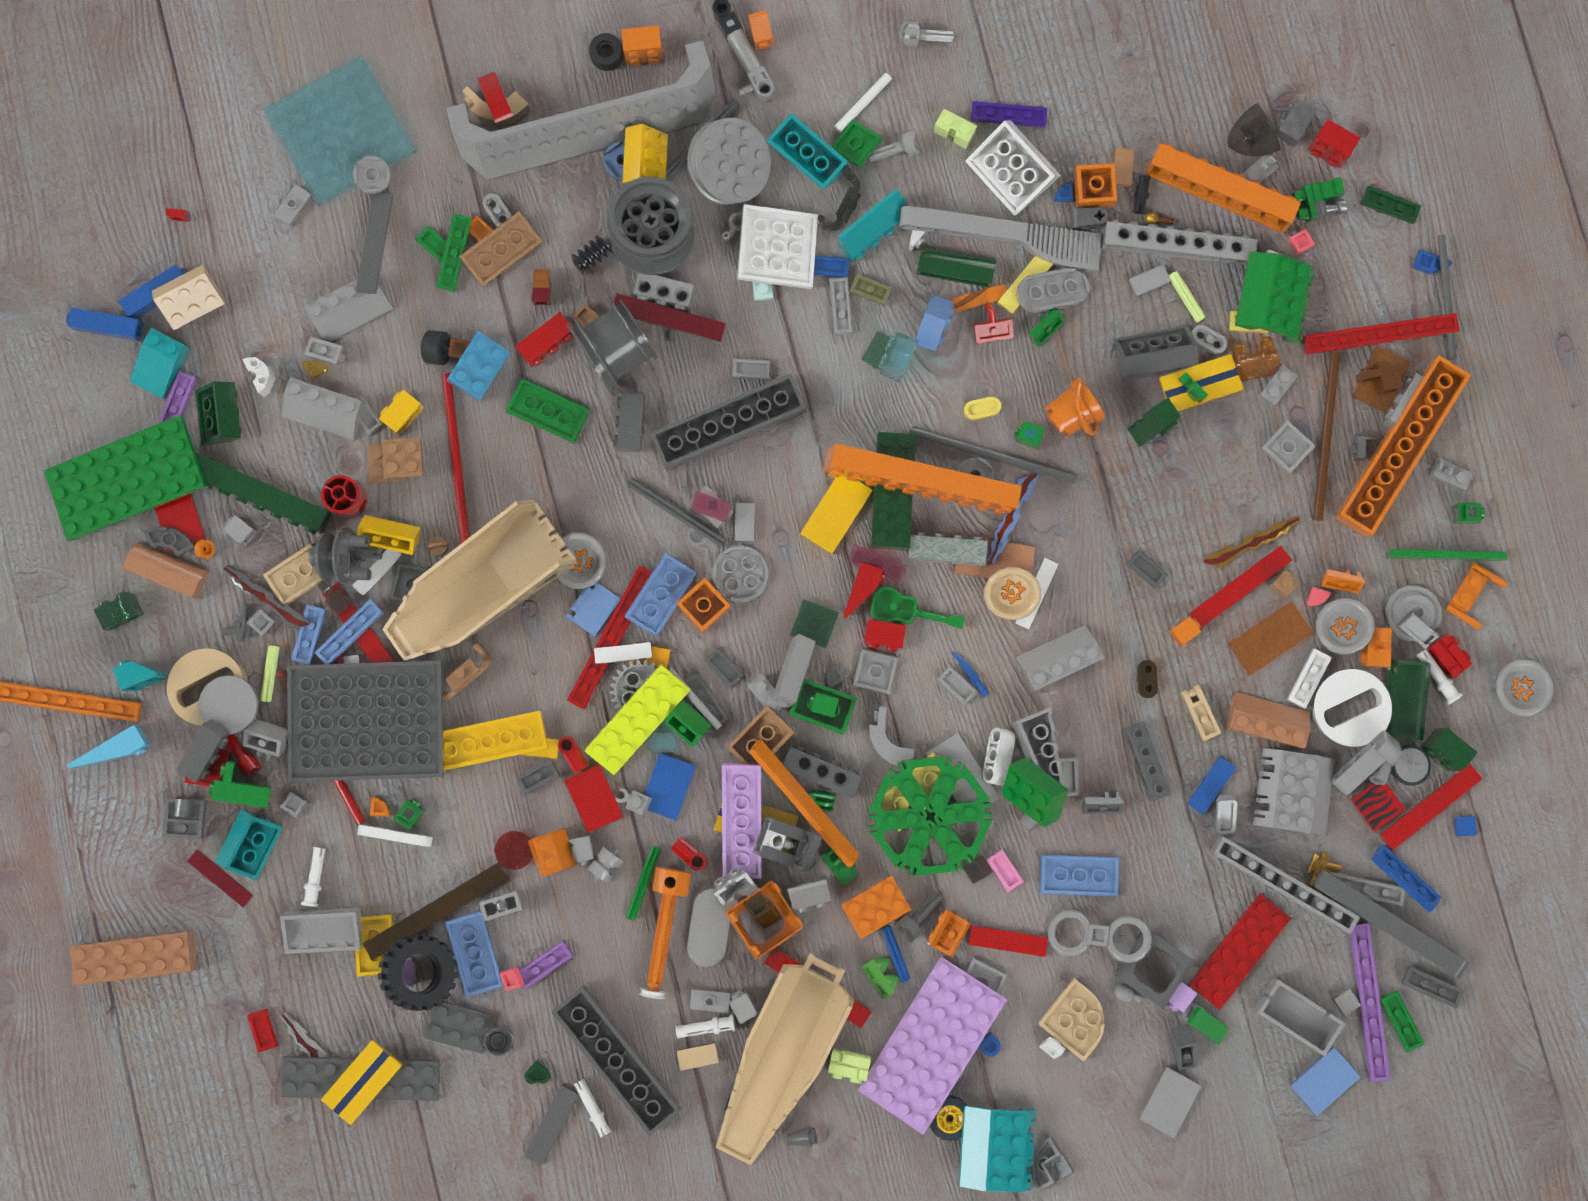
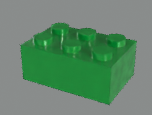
(843, 711)
(1034, 792)

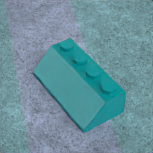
(807, 152)
(872, 227)

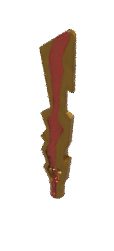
(1252, 542)

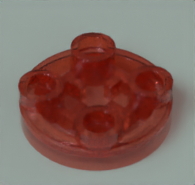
(513, 850)

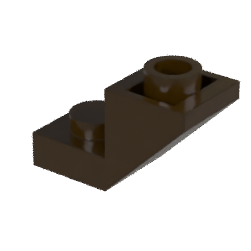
(761, 911)

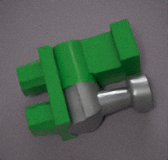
(1314, 198)

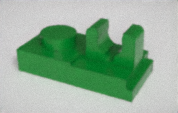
(1046, 327)
(838, 867)

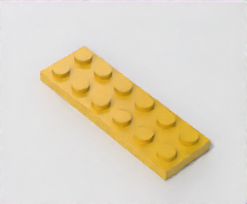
(494, 740)

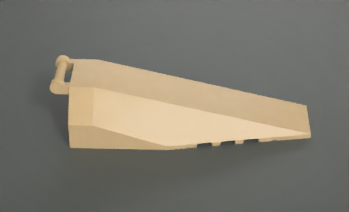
(783, 1054)

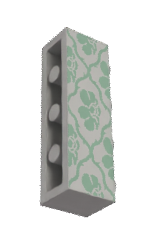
(948, 550)

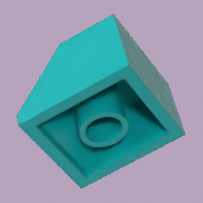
(136, 676)

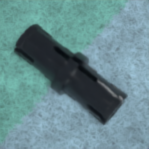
(1141, 194)

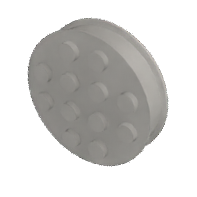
(729, 161)

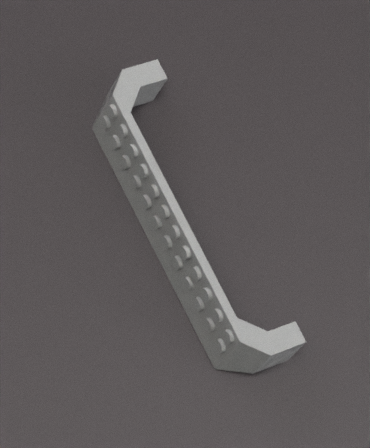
(588, 127)

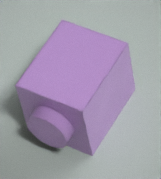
(1181, 998)

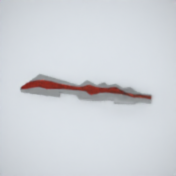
(301, 1038)

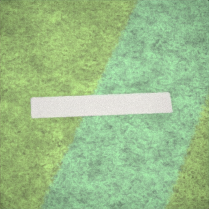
(1044, 578)

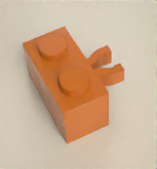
(1378, 650)

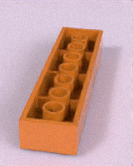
(1223, 188)

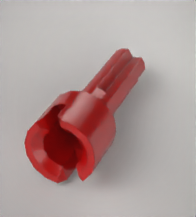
(246, 762)

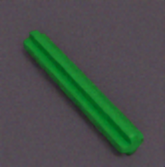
(643, 883)

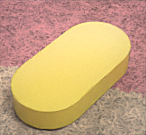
(982, 408)

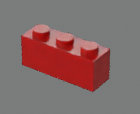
(545, 340)

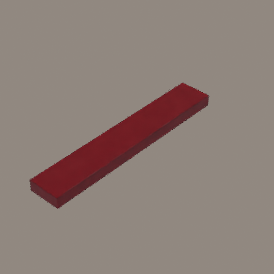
(673, 318)

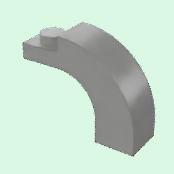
(881, 744)

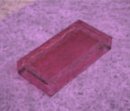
(711, 506)

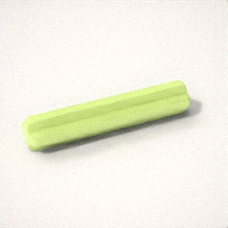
(1186, 296)
(269, 673)

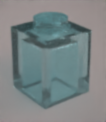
(662, 742)

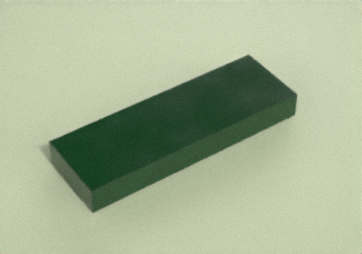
(1390, 205)

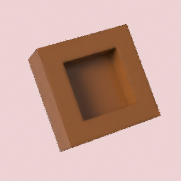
(457, 347)

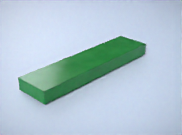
(454, 248)

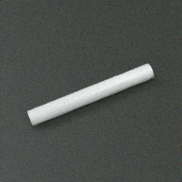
(862, 103)

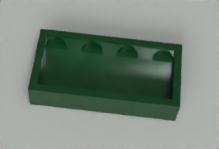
(1408, 690)

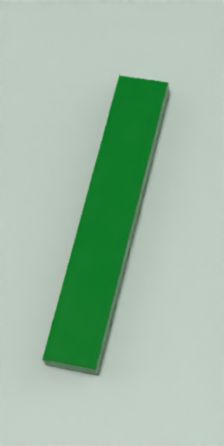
(1446, 555)

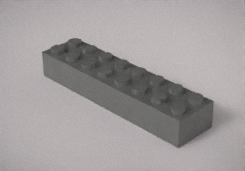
(728, 422)
(616, 1060)

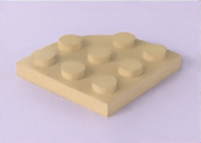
(1075, 1020)

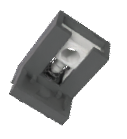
(800, 850)

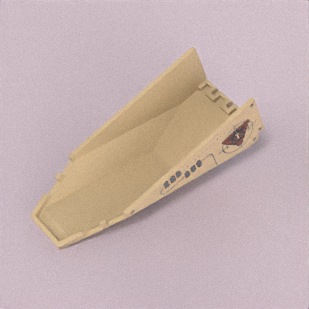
(479, 581)

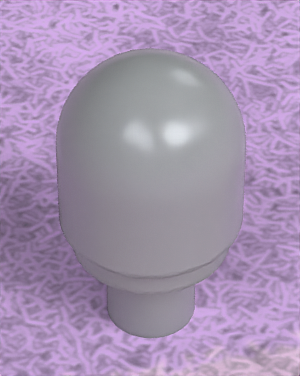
(1126, 993)

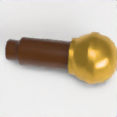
(1153, 218)

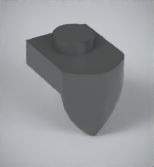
(1358, 448)

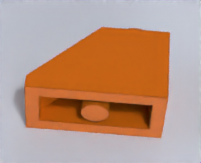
(760, 30)

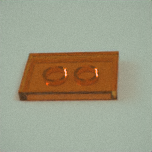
(1368, 392)

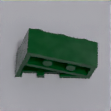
(1156, 421)

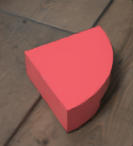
(1317, 596)

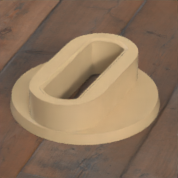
(192, 670)

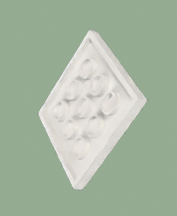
(777, 246)

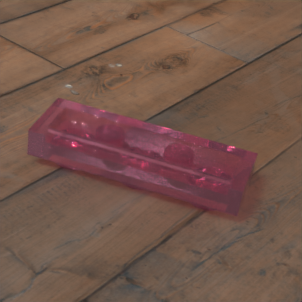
(893, 569)

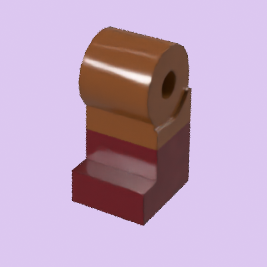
(541, 287)

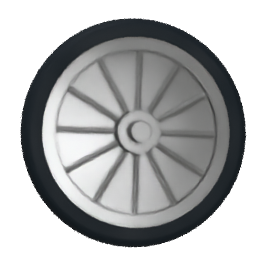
(1412, 766)

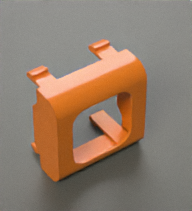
(791, 922)

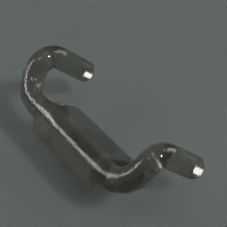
(847, 205)

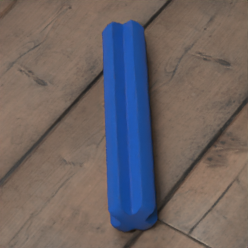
(895, 953)

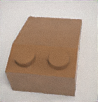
(764, 726)

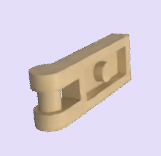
(1200, 713)

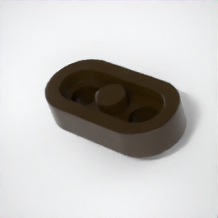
(1147, 679)

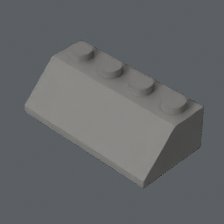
(346, 310)
(322, 408)
(1059, 658)

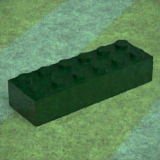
(892, 507)

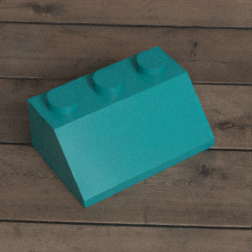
(248, 844)

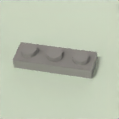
(1402, 400)

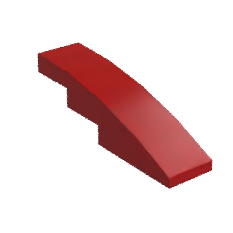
(495, 97)

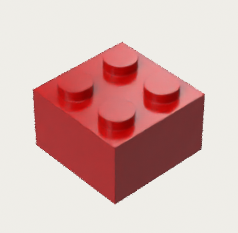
(1333, 144)

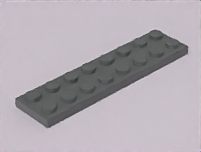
(316, 1075)

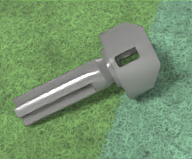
(911, 34)
(907, 143)

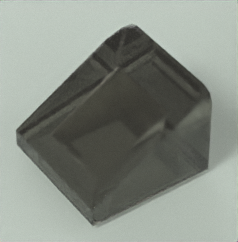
(977, 869)

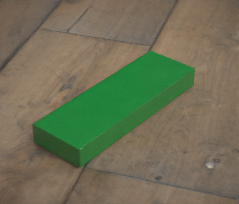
(1401, 1021)

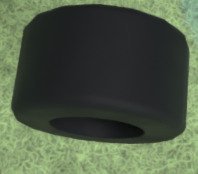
(606, 40)
(435, 347)

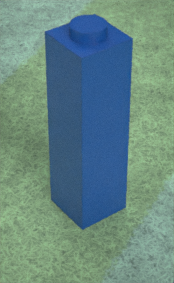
(141, 299)
(104, 324)

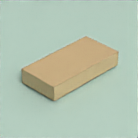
(697, 1056)

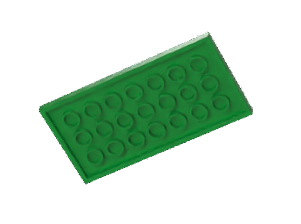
(125, 478)

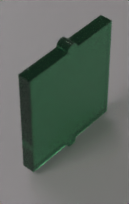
(876, 350)

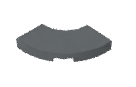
(169, 538)

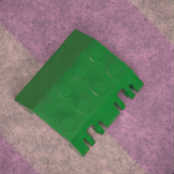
(1275, 295)

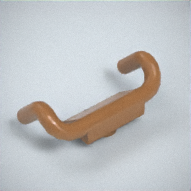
(466, 673)

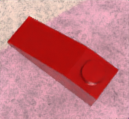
(865, 583)

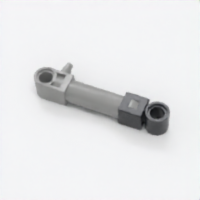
(733, 33)

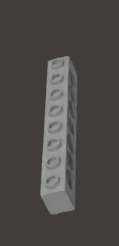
(1170, 248)
(1284, 885)

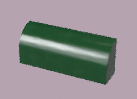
(956, 266)

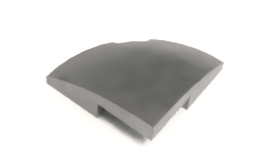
(1050, 1165)

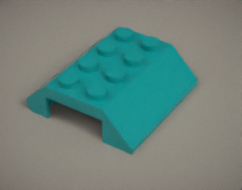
(997, 1149)

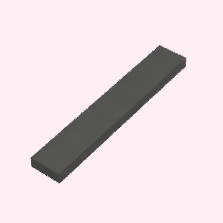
(374, 243)

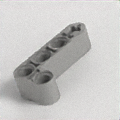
(1366, 761)

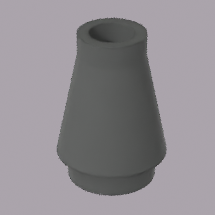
(803, 1137)

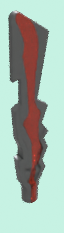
(264, 598)

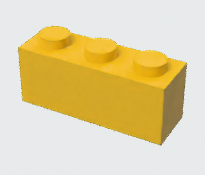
(390, 534)

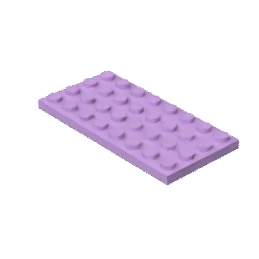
(932, 1045)

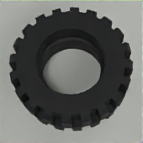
(442, 979)

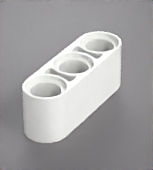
(998, 756)

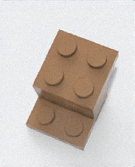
(395, 460)

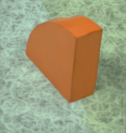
(379, 807)

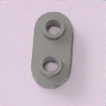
(496, 212)
(1209, 338)

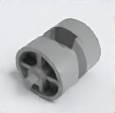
(604, 866)

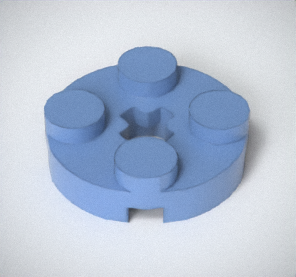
(611, 160)

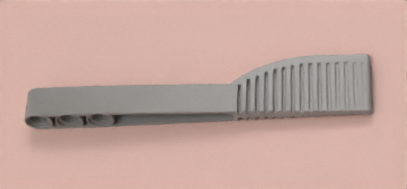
(1051, 244)

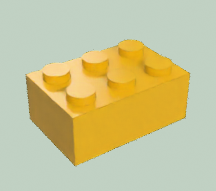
(644, 153)

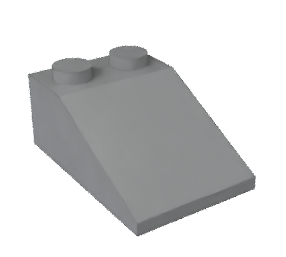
(809, 894)

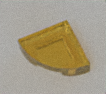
(314, 368)

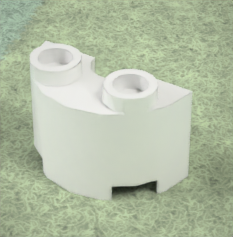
(264, 375)

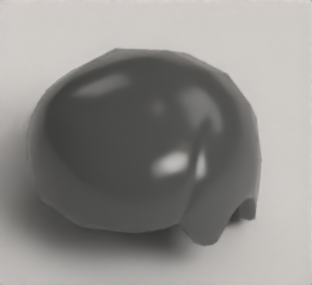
(498, 1040)

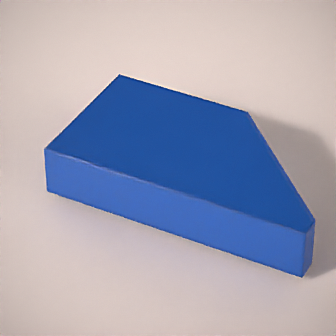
(1427, 262)

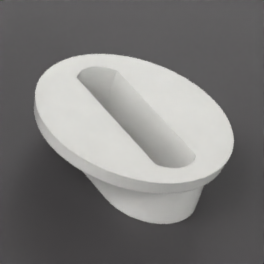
(1362, 727)

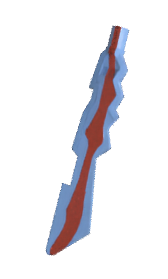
(1011, 519)

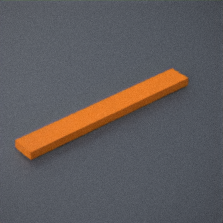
(70, 702)
(804, 803)

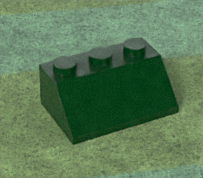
(218, 413)

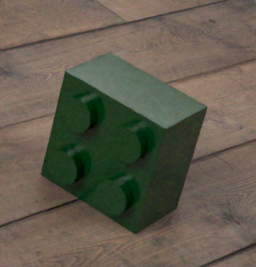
(1448, 749)

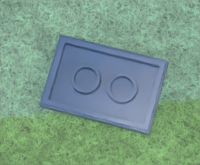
(1324, 1081)

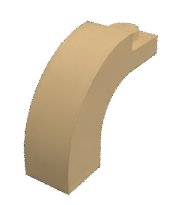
(481, 110)

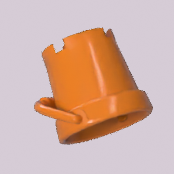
(1075, 410)

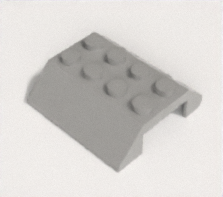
(1296, 791)

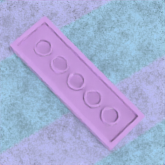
(741, 817)

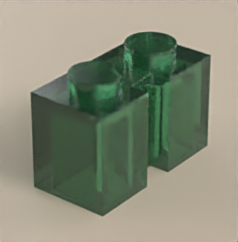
(118, 612)

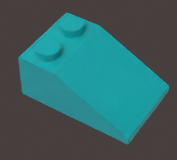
(158, 363)

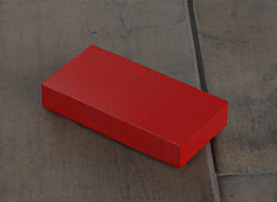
(262, 1030)

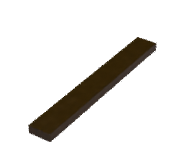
(436, 910)

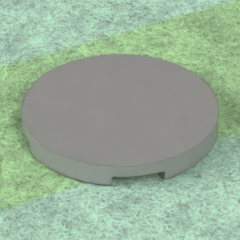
(740, 574)
(229, 703)

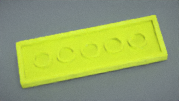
(637, 719)

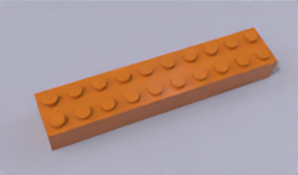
(1402, 447)
(922, 479)

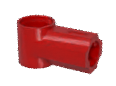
(573, 756)
(688, 853)

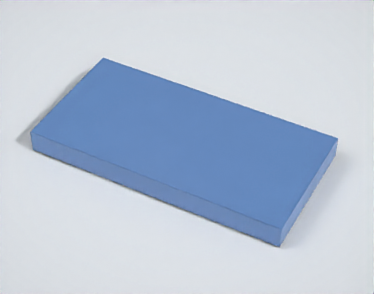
(660, 594)
(1079, 875)
(474, 954)

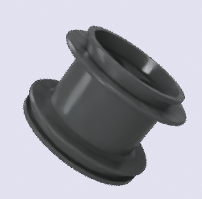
(657, 202)
(613, 344)

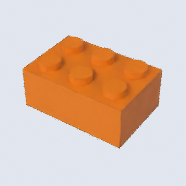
(875, 906)

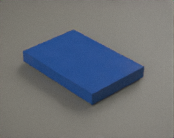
(669, 786)

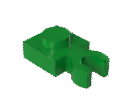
(1195, 391)

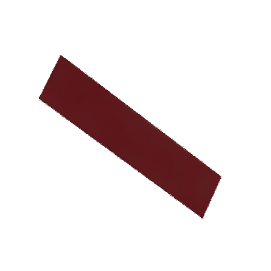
(220, 878)

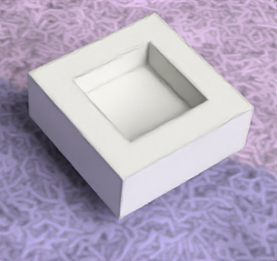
(1052, 1047)

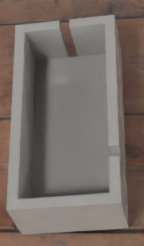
(1299, 1017)

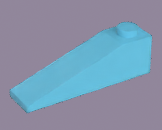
(125, 744)

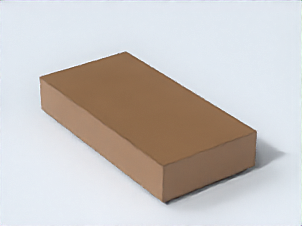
(1123, 166)

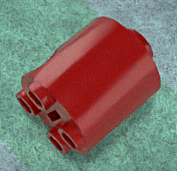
(344, 496)

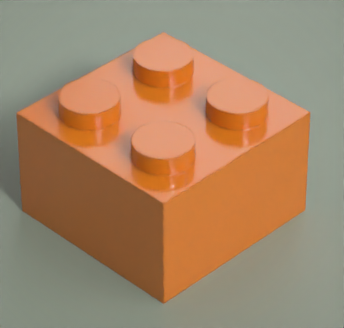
(642, 45)
(1095, 186)
(703, 605)

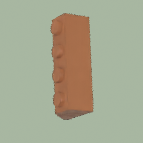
(1268, 721)

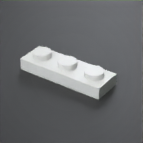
(1309, 678)

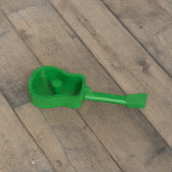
(892, 606)

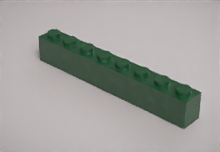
(263, 496)

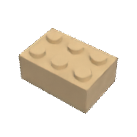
(188, 297)

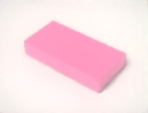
(1005, 870)

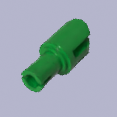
(823, 799)

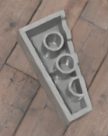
(1039, 742)

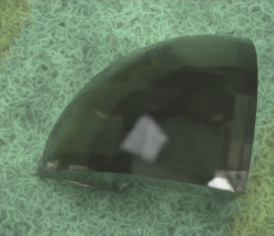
(1253, 134)

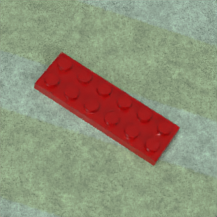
(1239, 951)

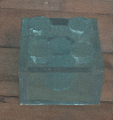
(899, 354)

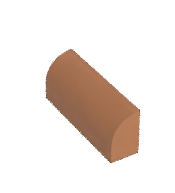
(166, 570)

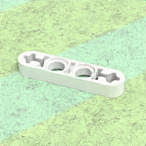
(394, 835)

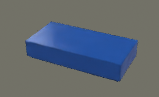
(831, 266)

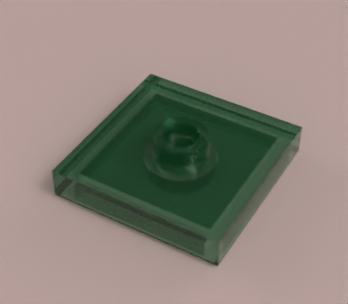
(815, 623)

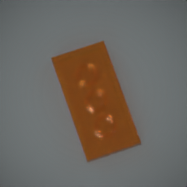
(1270, 638)

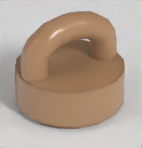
(437, 546)

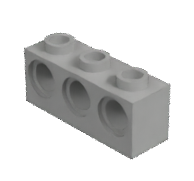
(658, 283)

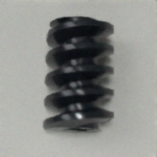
(591, 254)

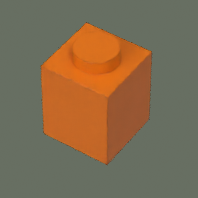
(1185, 630)

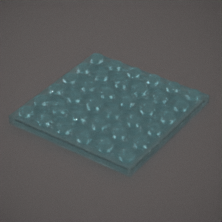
(335, 126)

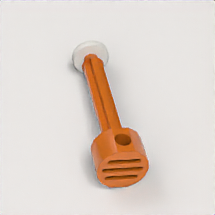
(664, 925)

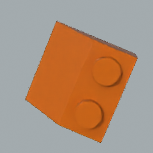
(552, 852)

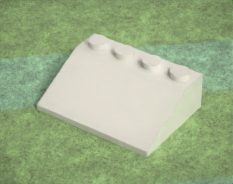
(1012, 167)

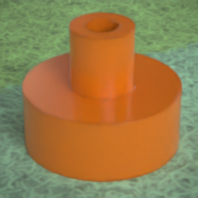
(204, 549)

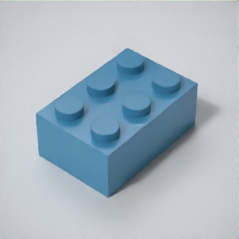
(478, 366)

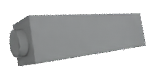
(793, 671)

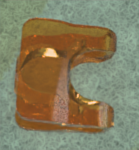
(1256, 365)

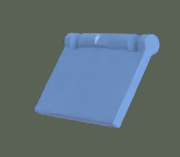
(593, 608)

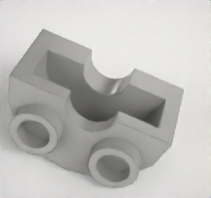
(733, 887)

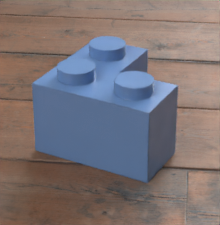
(935, 319)

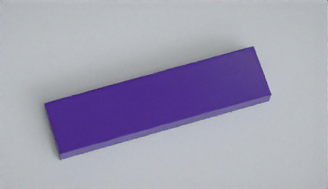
(1018, 114)

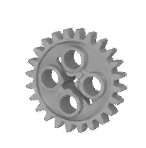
(643, 672)

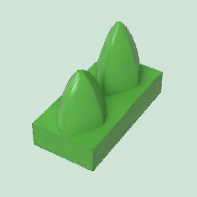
(874, 970)

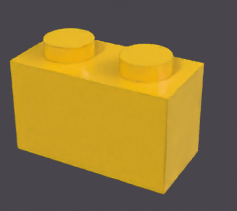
(400, 412)

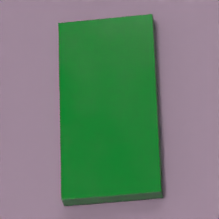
(548, 410)

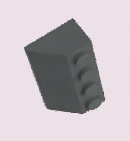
(1156, 351)

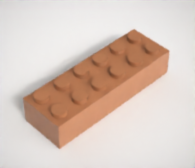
(133, 958)

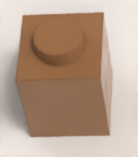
(1283, 584)

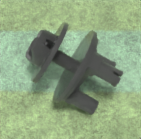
(342, 556)

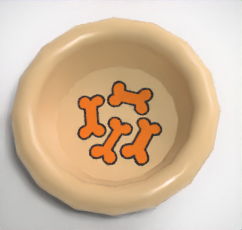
(1012, 593)

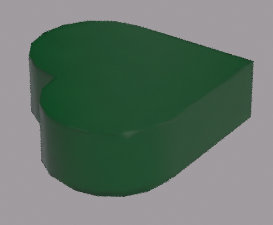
(537, 1073)

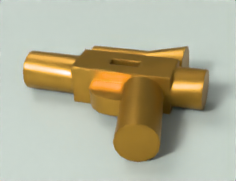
(1319, 863)

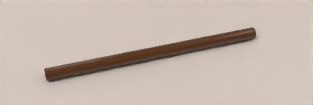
(1326, 436)

